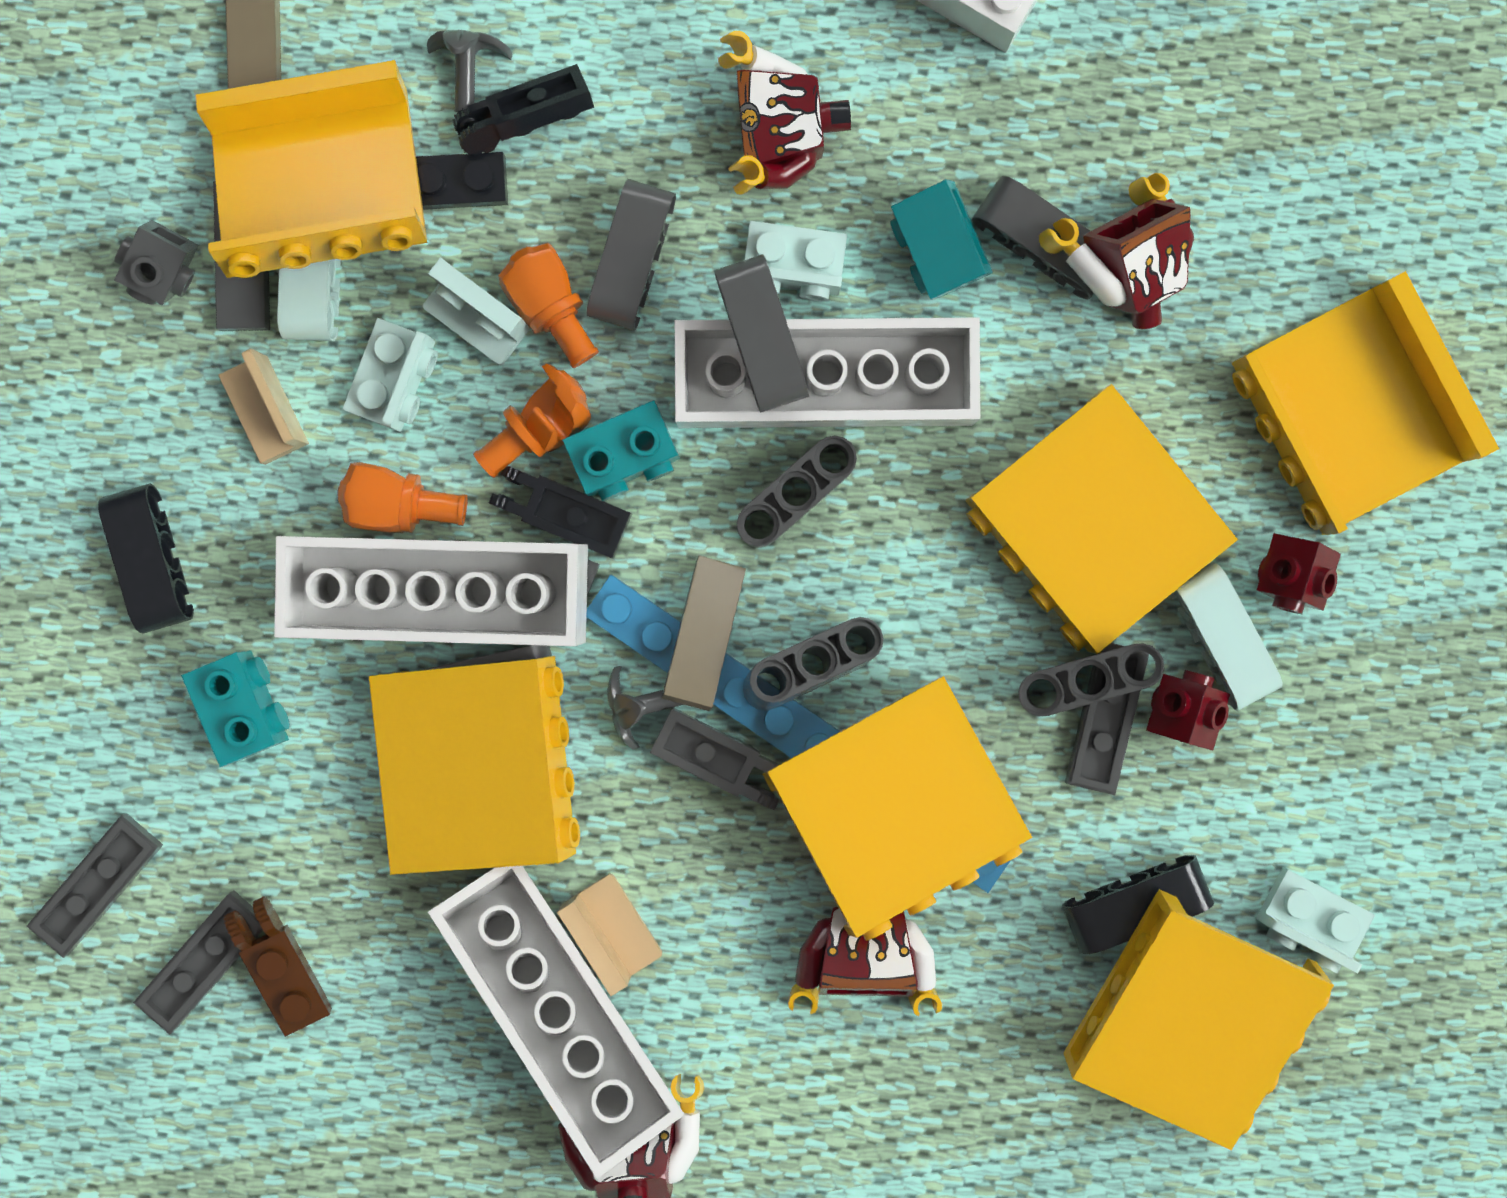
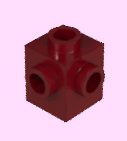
(1298, 573)
(1189, 709)

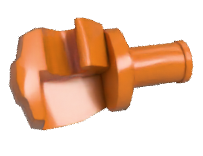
(543, 298)
(549, 416)
(388, 502)

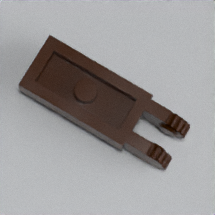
(279, 968)

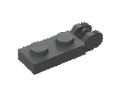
(712, 756)

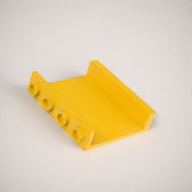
(313, 169)
(1362, 404)
(1099, 521)
(474, 766)
(899, 808)
(1195, 1023)

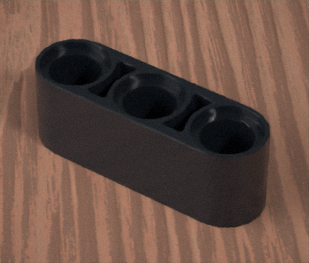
(143, 558)
(1114, 910)

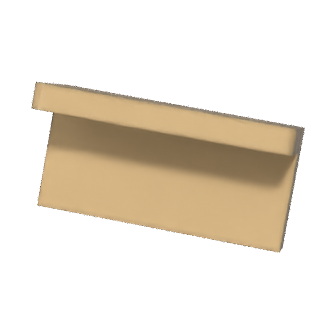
(263, 407)
(609, 932)

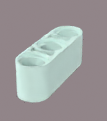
(309, 301)
(1228, 636)

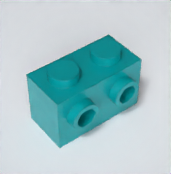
(939, 240)
(622, 451)
(236, 707)

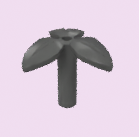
(465, 47)
(629, 709)

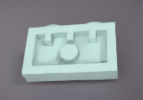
(800, 258)
(474, 313)
(391, 375)
(1315, 918)

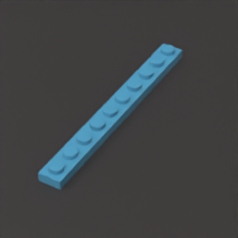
(654, 634)

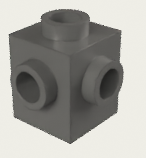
(155, 264)

